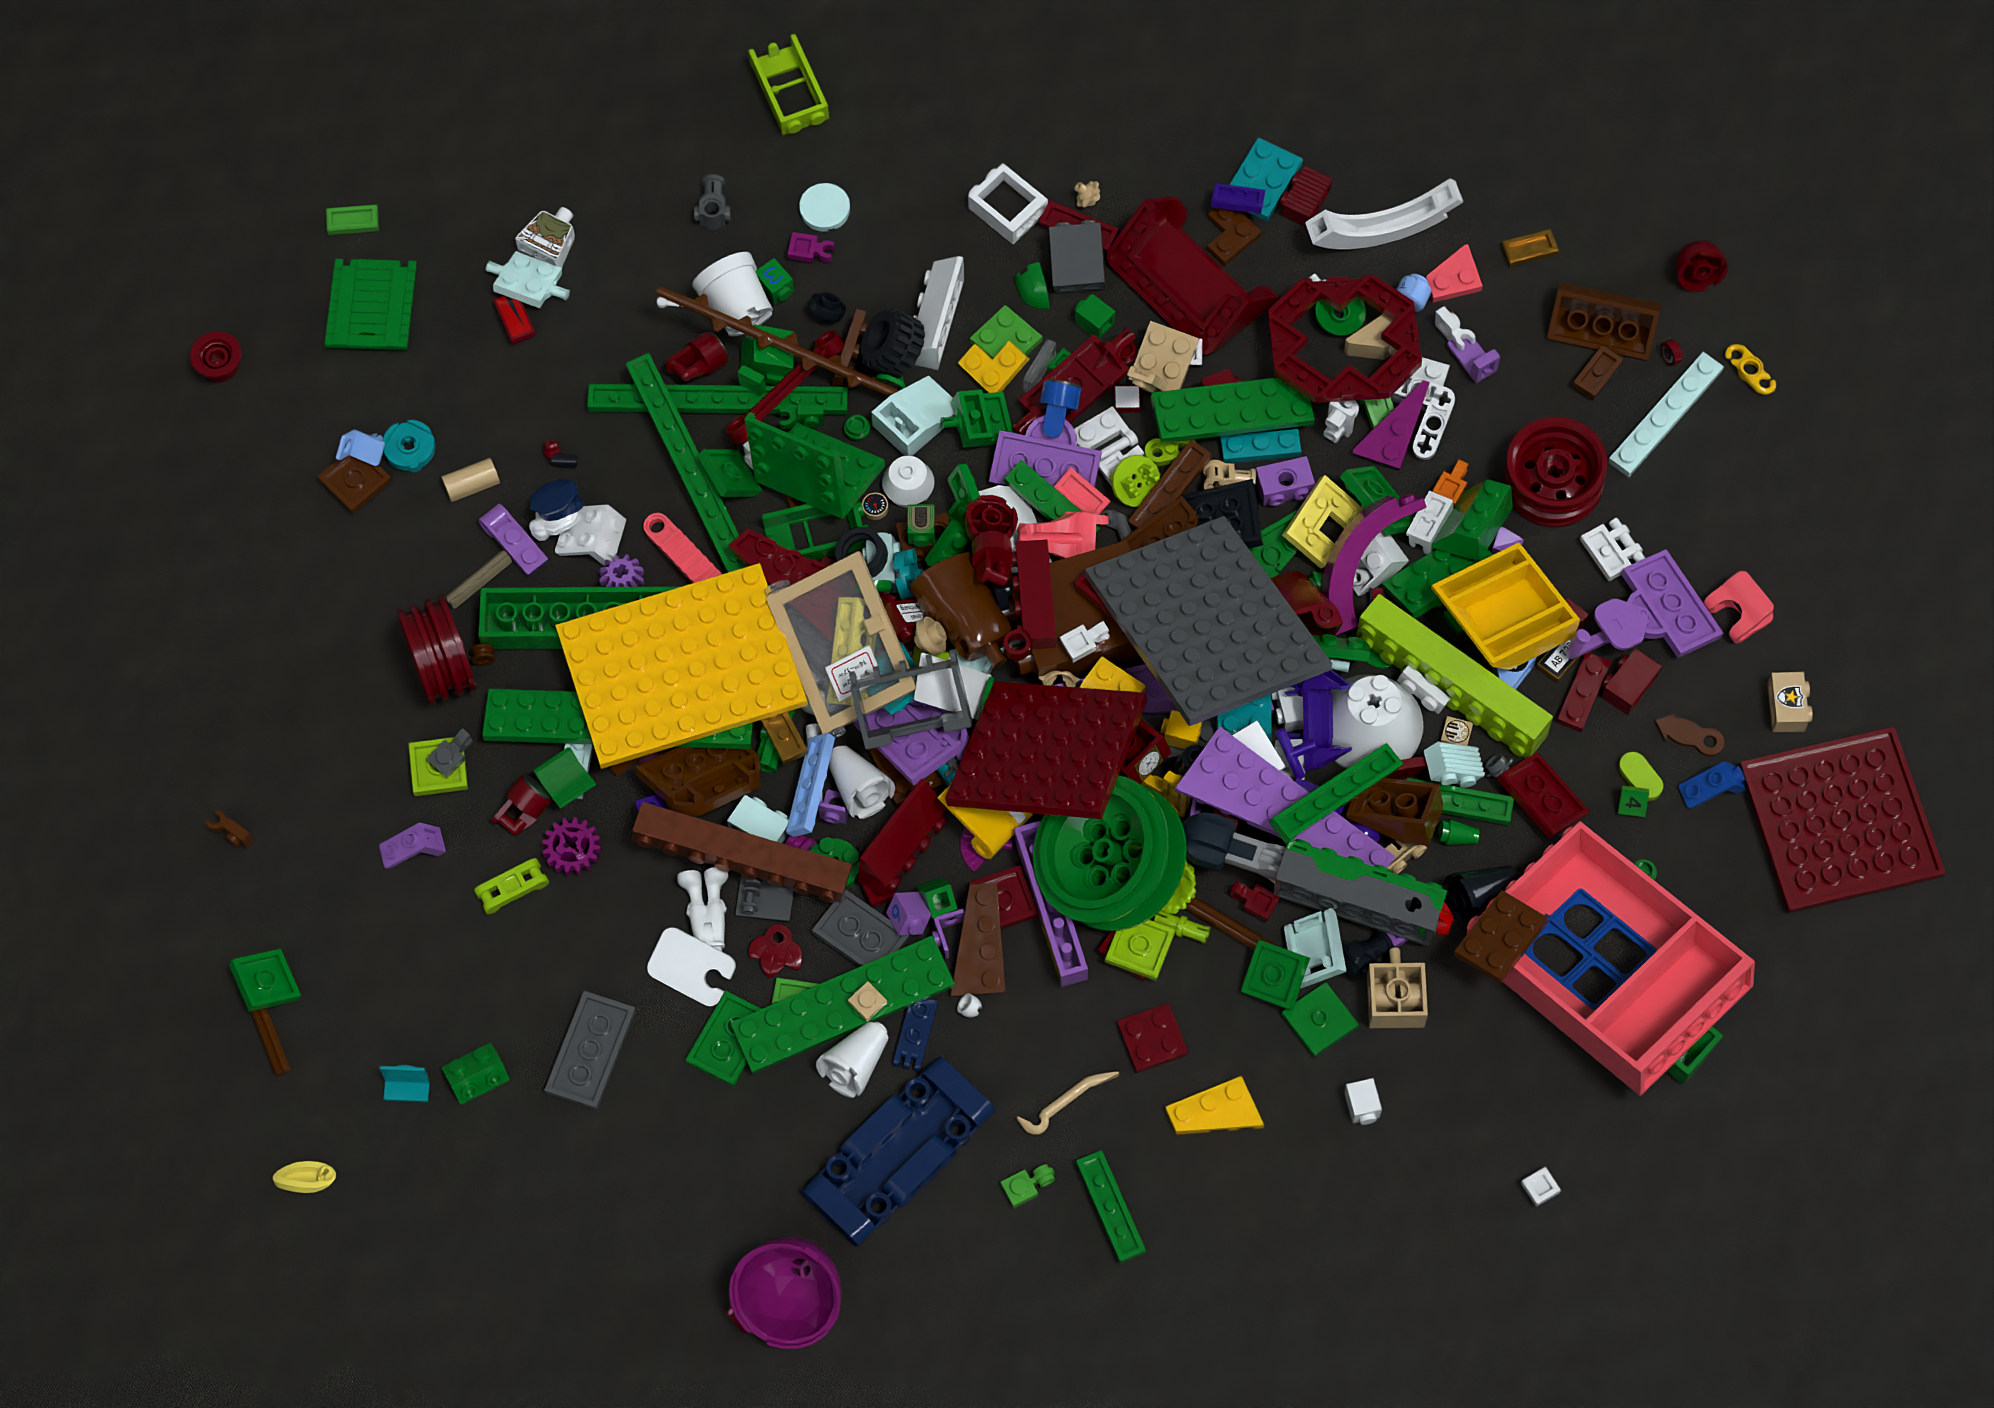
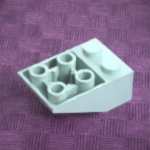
(913, 415)

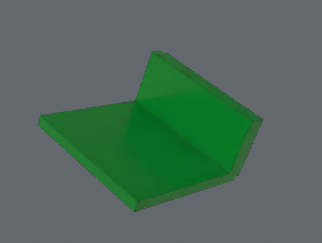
(564, 777)

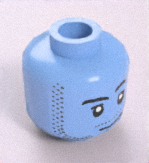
(1415, 288)

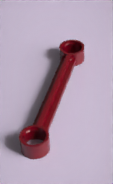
(826, 346)

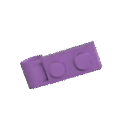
(513, 539)

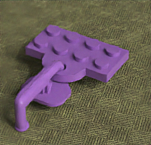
(1658, 607)

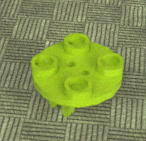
(1126, 487)

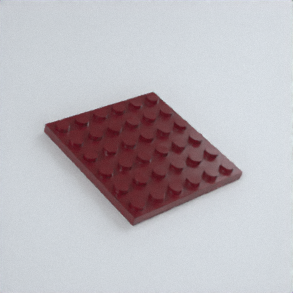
(1047, 750)
(1841, 819)

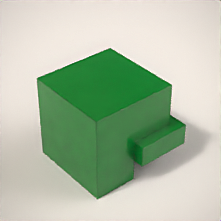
(769, 361)

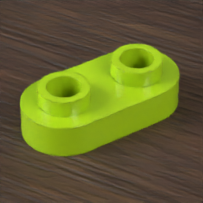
(1168, 450)

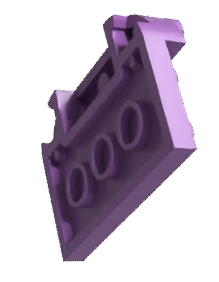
(920, 752)

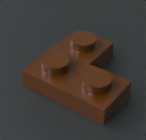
(1236, 234)

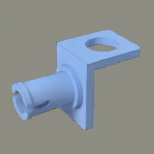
(362, 447)

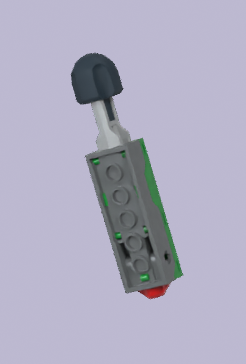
(1325, 879)

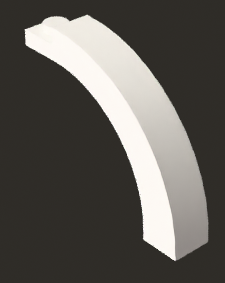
(1385, 226)

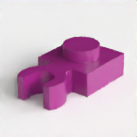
(806, 247)

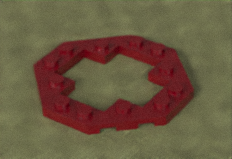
(1349, 383)

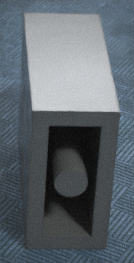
(1077, 257)

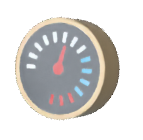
(875, 506)

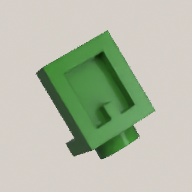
(1377, 409)

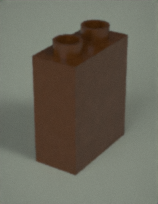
(1070, 612)

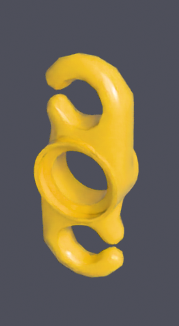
(1752, 379)

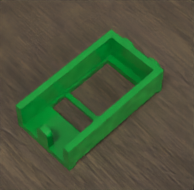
(778, 528)

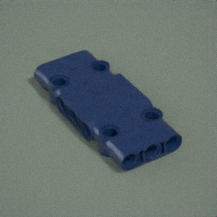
(898, 1151)

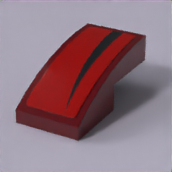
(514, 318)

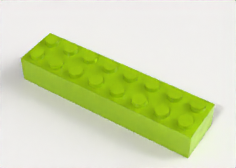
(1472, 688)

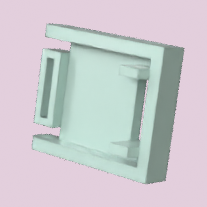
(1321, 941)

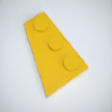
(1217, 1108)

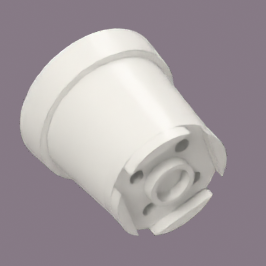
(734, 289)

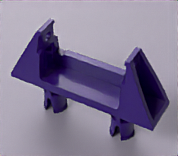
(1319, 718)

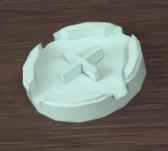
(824, 207)

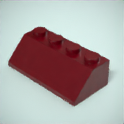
(902, 840)

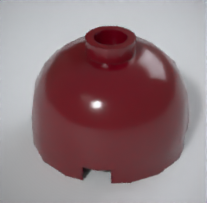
(1700, 265)
(990, 514)

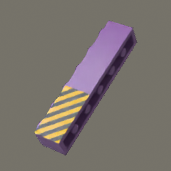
(1056, 927)

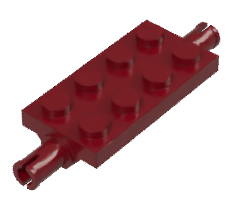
(1092, 366)

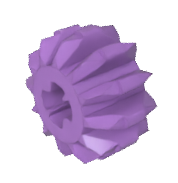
(621, 573)

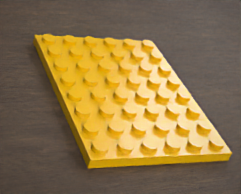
(680, 666)

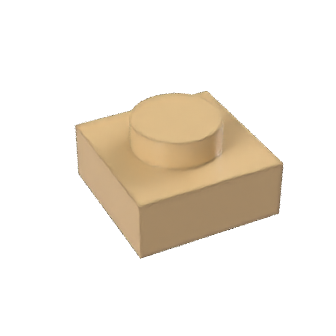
(867, 1001)

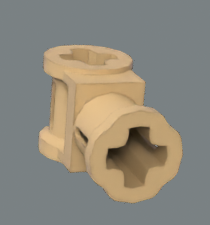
(1225, 475)

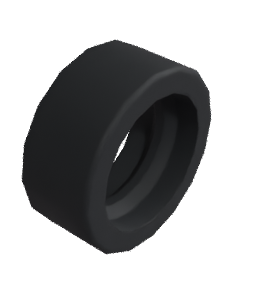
(858, 534)

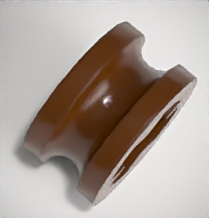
(482, 654)

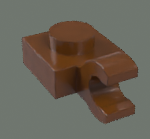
(235, 833)

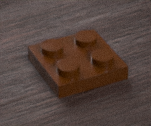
(354, 481)

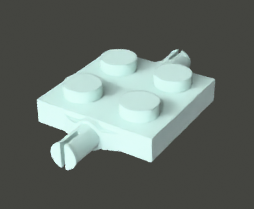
(527, 279)

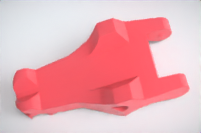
(1066, 535)

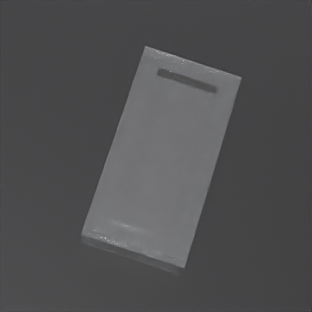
(1039, 365)

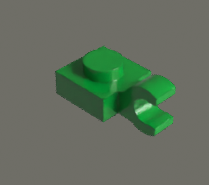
(807, 415)

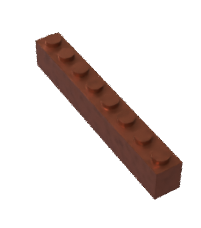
(741, 853)

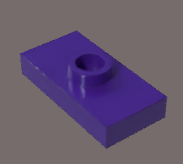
(1238, 198)

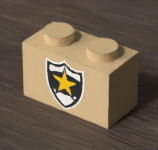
(1789, 702)

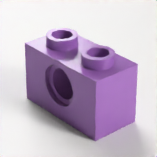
(1294, 471)

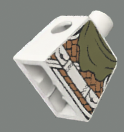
(548, 237)

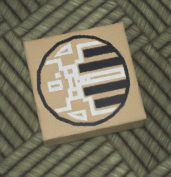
(1456, 731)

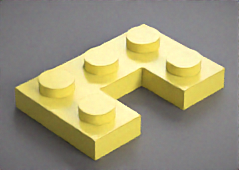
(1323, 501)

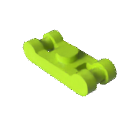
(511, 885)

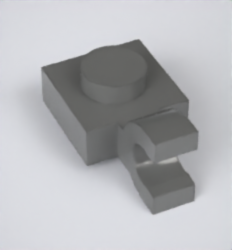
(448, 756)

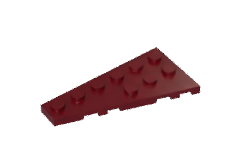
(778, 561)

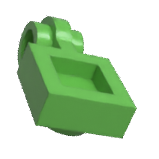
(1021, 1188)

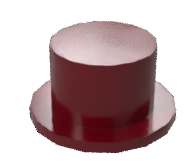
(216, 356)

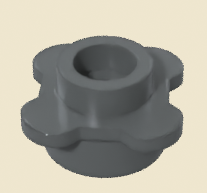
(1497, 765)

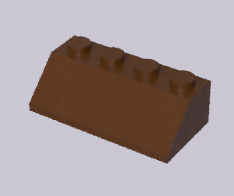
(1604, 318)

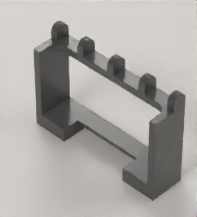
(885, 735)

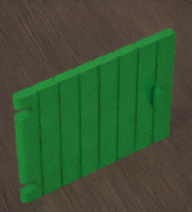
(370, 304)

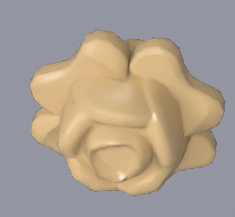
(1087, 194)

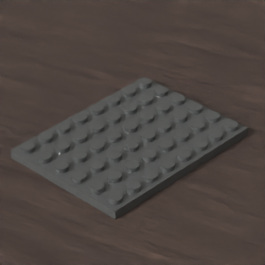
(1207, 620)

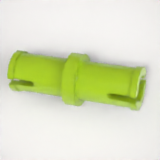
(1183, 926)

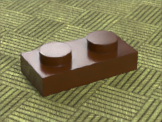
(1598, 372)

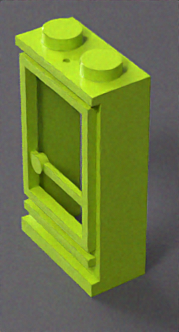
(780, 62)

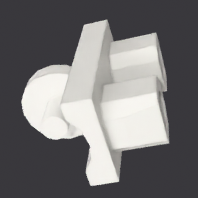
(1340, 419)

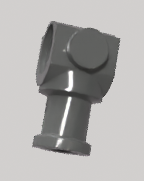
(712, 202)

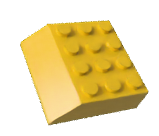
(1508, 608)

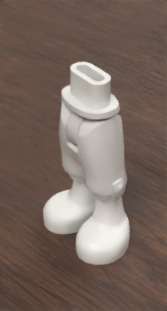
(709, 919)

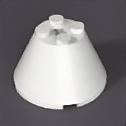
(1375, 714)

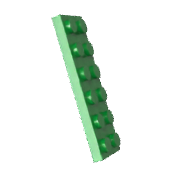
(1229, 409)

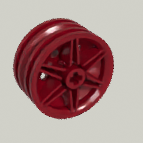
(1555, 471)
(436, 650)

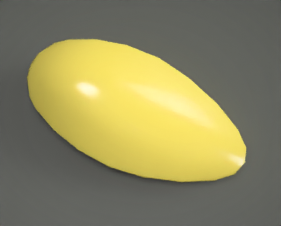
(304, 1177)

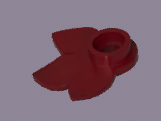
(774, 954)

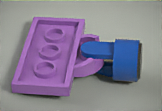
(1049, 441)

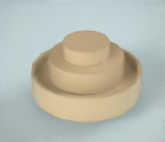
(930, 636)

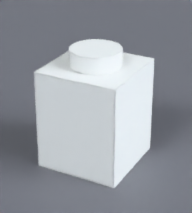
(1363, 1101)

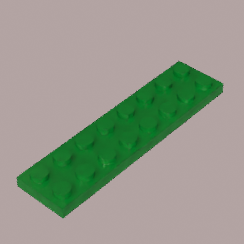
(824, 1010)

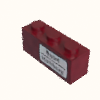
(903, 617)

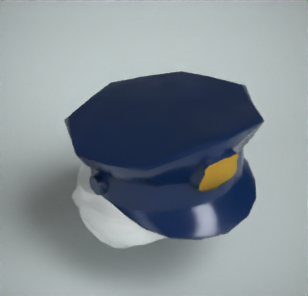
(555, 508)

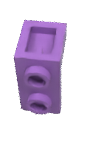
(1475, 360)
(410, 842)

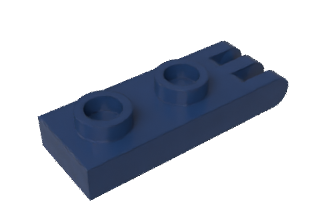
(916, 1033)

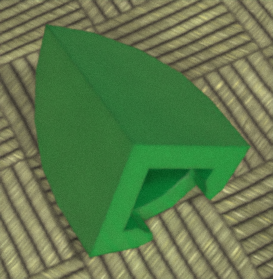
(1032, 287)

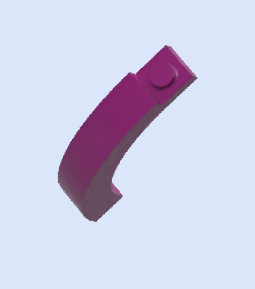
(1350, 546)

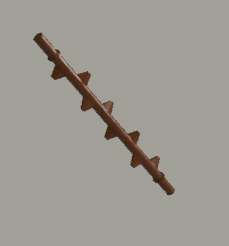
(765, 339)

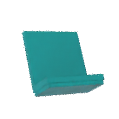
(405, 1083)

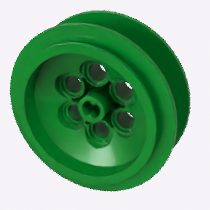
(1075, 883)

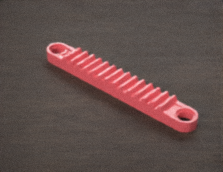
(680, 550)

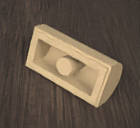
(470, 479)

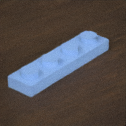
(810, 785)

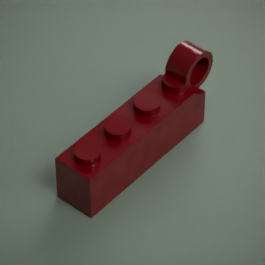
(1035, 601)

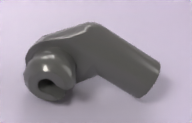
(1118, 522)

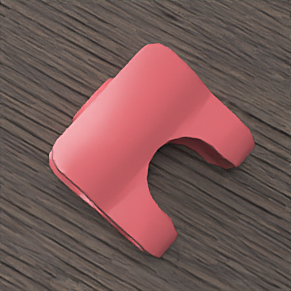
(1748, 599)

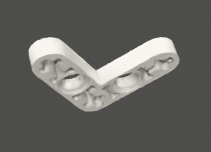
(1433, 410)

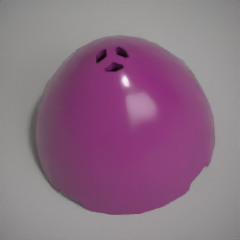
(777, 1301)

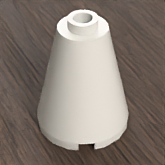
(859, 782)
(853, 1059)

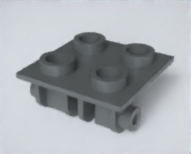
(763, 900)

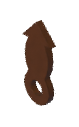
(1690, 734)

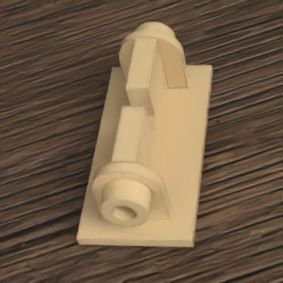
(1403, 855)

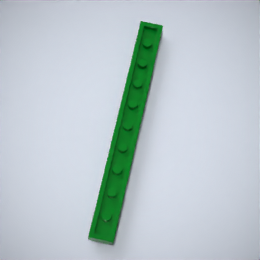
(714, 398)
(685, 458)

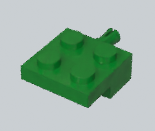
(979, 417)

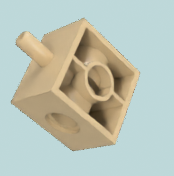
(1397, 993)

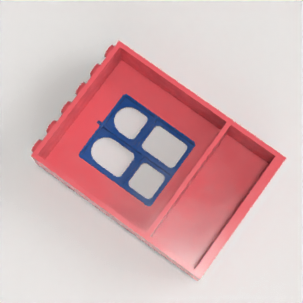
(1660, 1005)

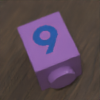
(908, 913)

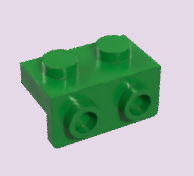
(475, 1073)

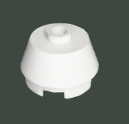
(908, 481)

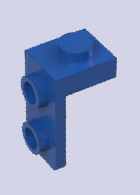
(1712, 783)

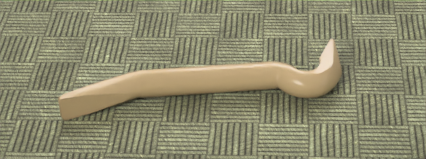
(1064, 1100)

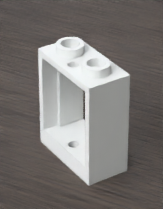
(1024, 220)

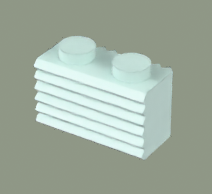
(1454, 764)

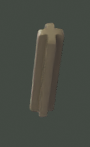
(478, 579)

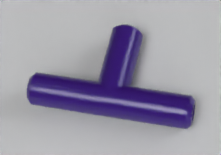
(1292, 753)

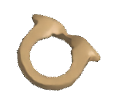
(1068, 677)

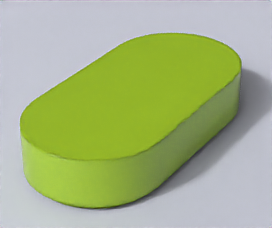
(1640, 774)

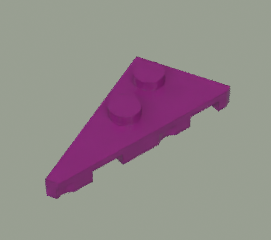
(1392, 436)

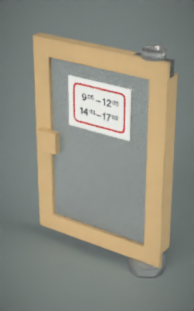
(835, 628)

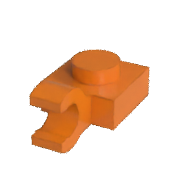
(1452, 484)

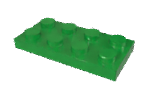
(1412, 585)

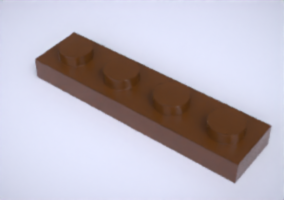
(1172, 483)

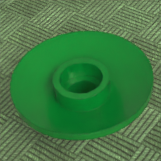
(1352, 319)

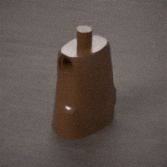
(963, 608)

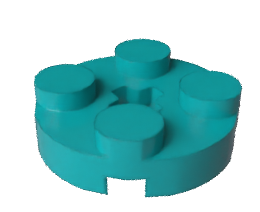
(412, 459)
(908, 571)

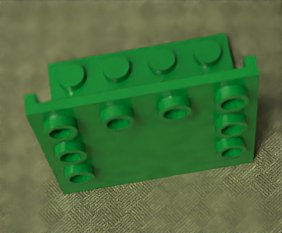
(811, 466)

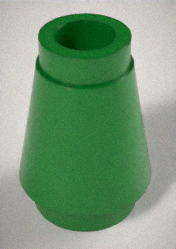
(1457, 833)

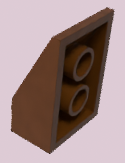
(1399, 810)

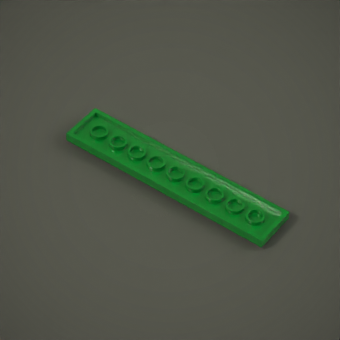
(560, 719)

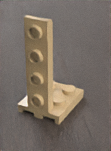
(1163, 359)

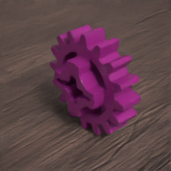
(576, 835)

